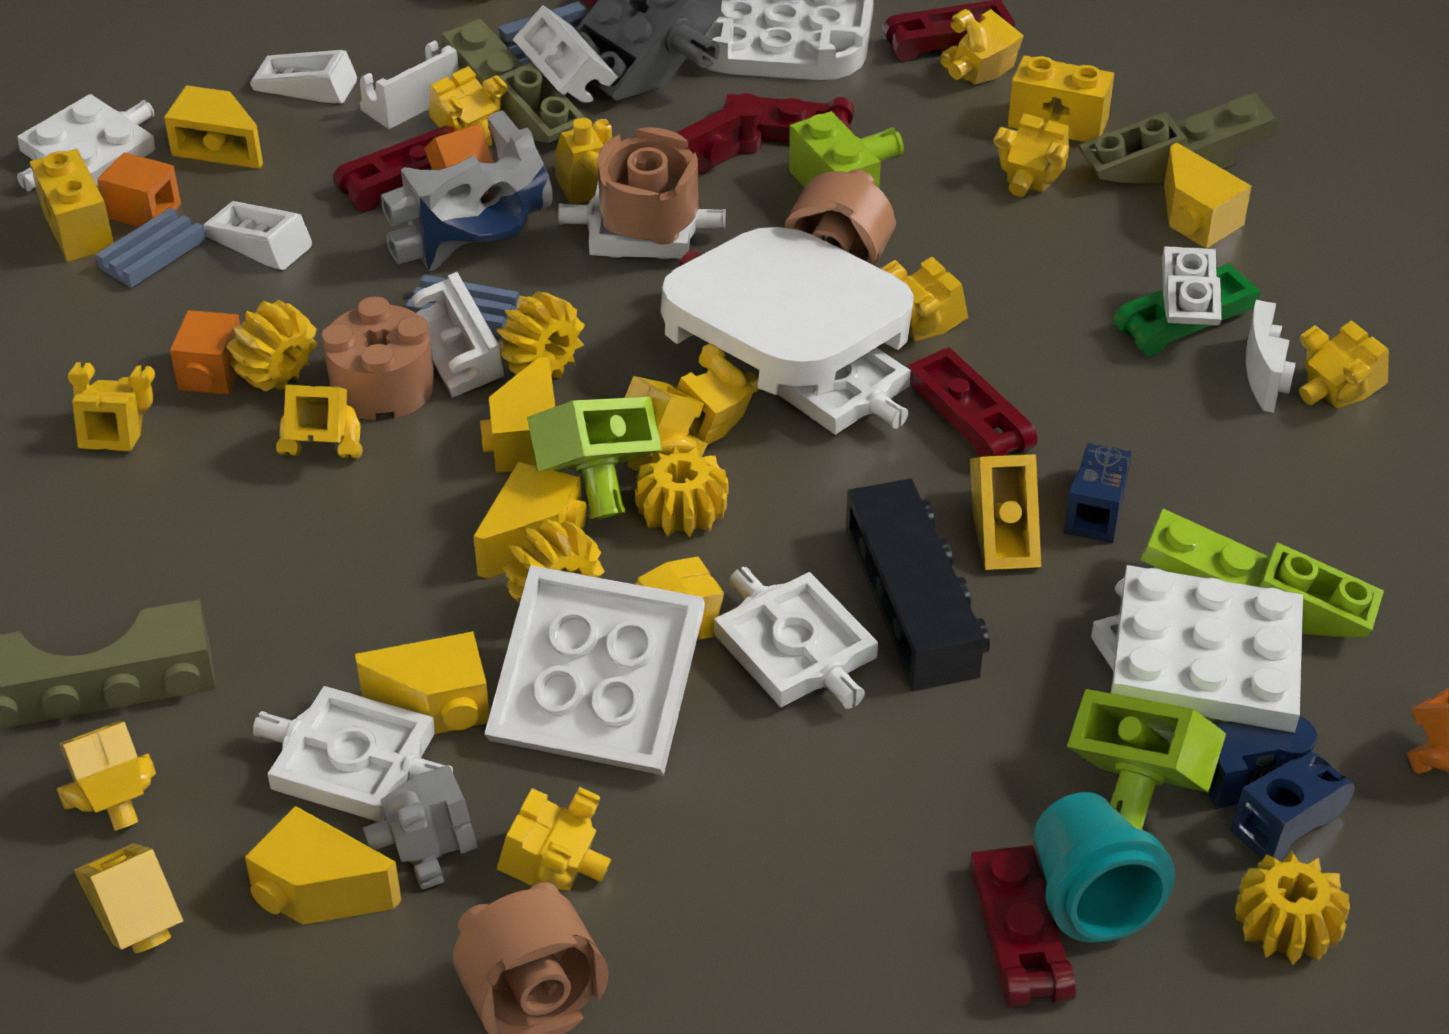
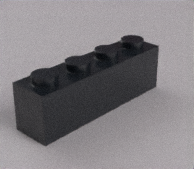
(915, 584)

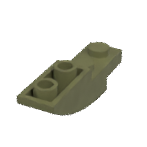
(529, 96)
(1142, 149)

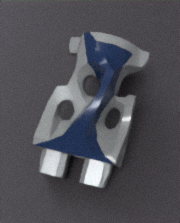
(446, 204)

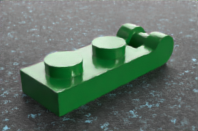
(1133, 318)

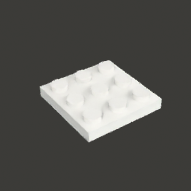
(1210, 647)
(596, 669)

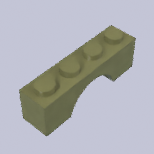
(155, 660)

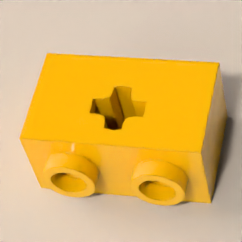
(1063, 95)
(72, 204)

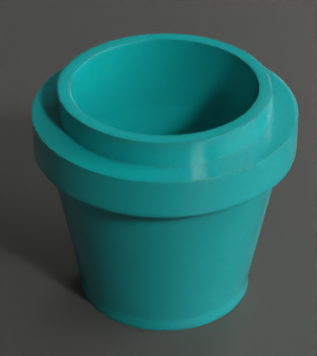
(1100, 869)

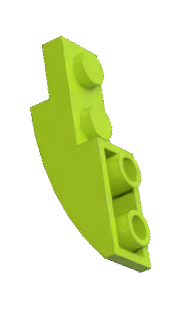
(1332, 600)

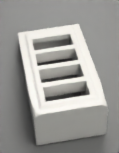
(308, 76)
(264, 235)

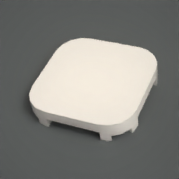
(792, 38)
(787, 306)

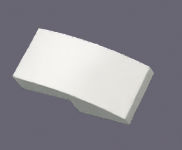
(1191, 286)
(1266, 357)

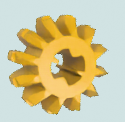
(540, 328)
(272, 345)
(681, 491)
(553, 547)
(1292, 907)

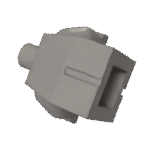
(423, 822)

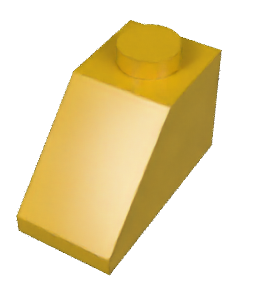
(212, 128)
(1203, 198)
(508, 429)
(525, 502)
(1006, 511)
(430, 678)
(319, 872)
(130, 897)

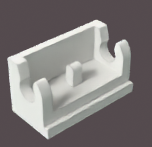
(562, 54)
(408, 92)
(459, 337)

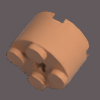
(648, 185)
(846, 213)
(380, 358)
(528, 962)

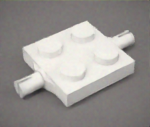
(94, 130)
(617, 245)
(858, 390)
(795, 638)
(347, 751)

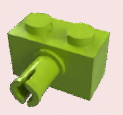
(828, 145)
(593, 440)
(1146, 747)

